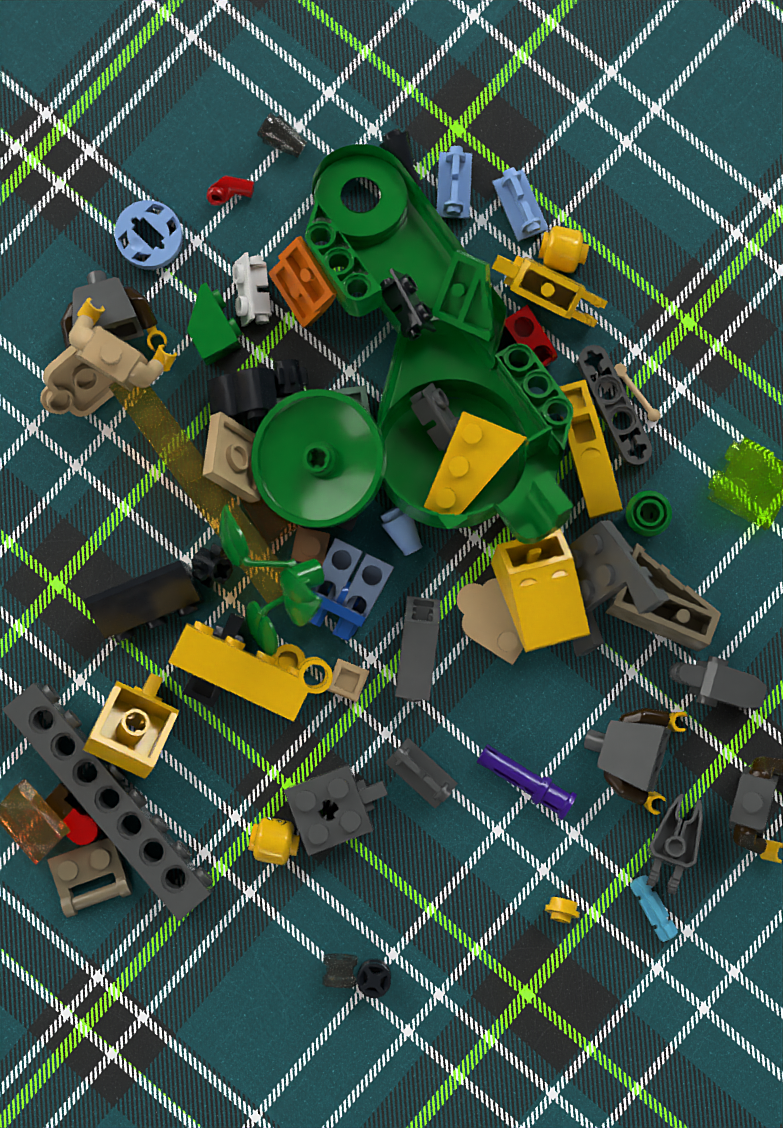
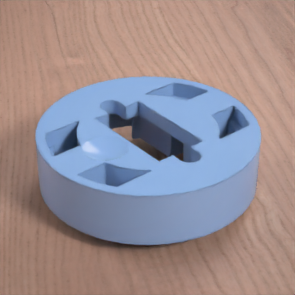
(138, 247)

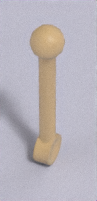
(653, 414)

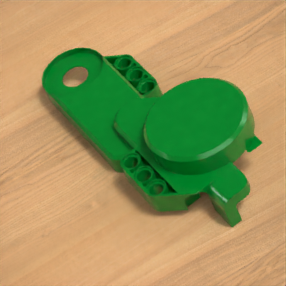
(414, 239)

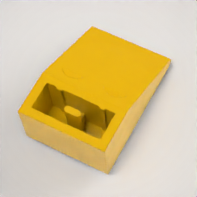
(541, 590)

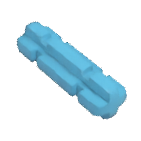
(653, 908)

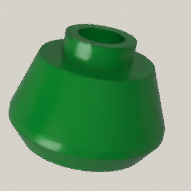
(647, 503)

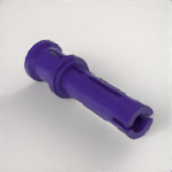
(539, 788)

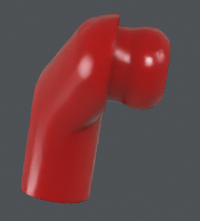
(228, 187)

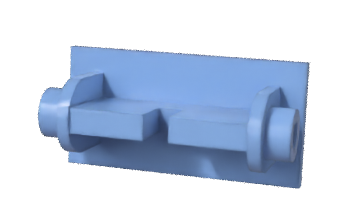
(454, 183)
(520, 204)

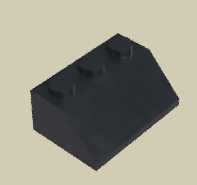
(145, 601)

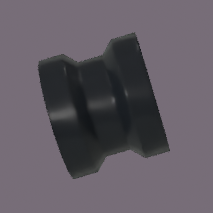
(377, 984)

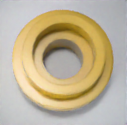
(562, 909)

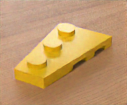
(470, 463)

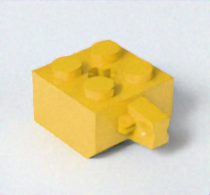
(142, 710)

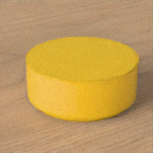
(288, 655)

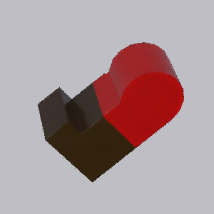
(81, 825)

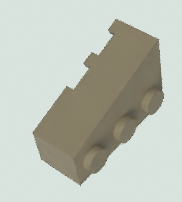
(683, 618)

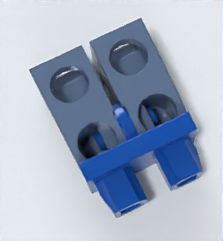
(347, 599)

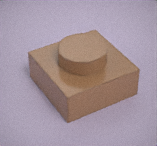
(310, 545)

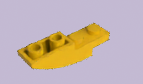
(590, 454)

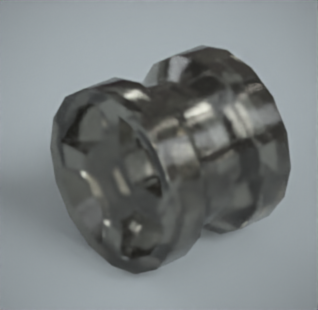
(339, 970)

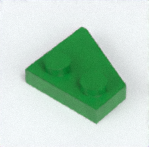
(467, 296)

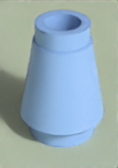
(401, 530)

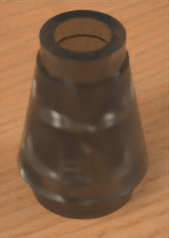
(281, 135)

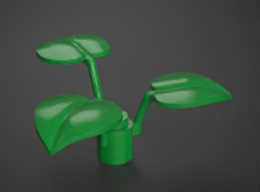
(294, 580)

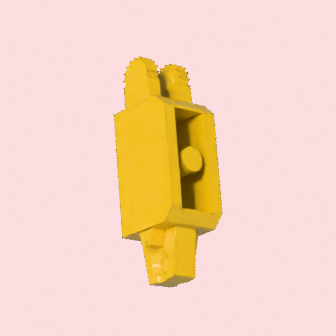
(547, 287)

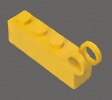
(244, 673)

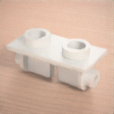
(249, 275)

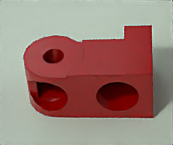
(525, 329)

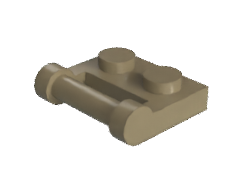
(85, 865)

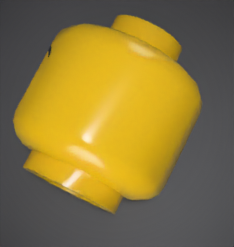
(563, 249)
(273, 841)

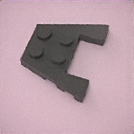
(603, 569)

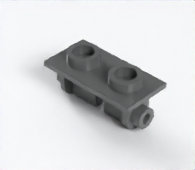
(435, 407)
(421, 773)

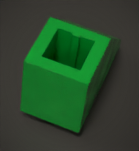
(210, 329)

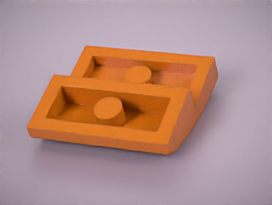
(302, 283)

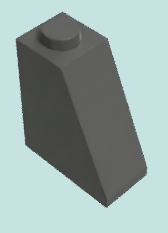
(418, 648)

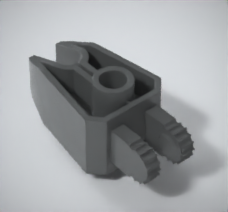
(717, 683)
(675, 849)

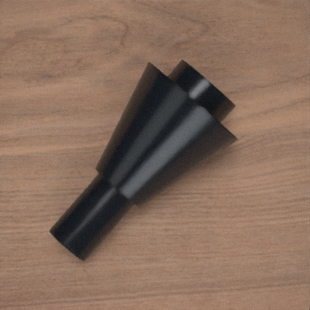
(399, 145)

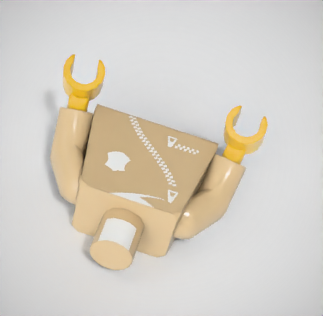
(113, 356)

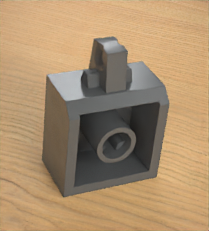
(350, 817)

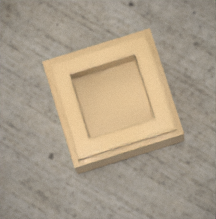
(348, 680)

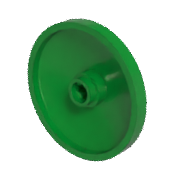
(318, 458)

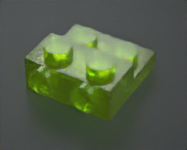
(749, 483)

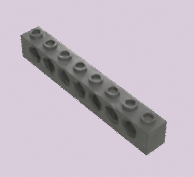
(25, 714)

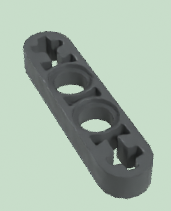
(619, 403)

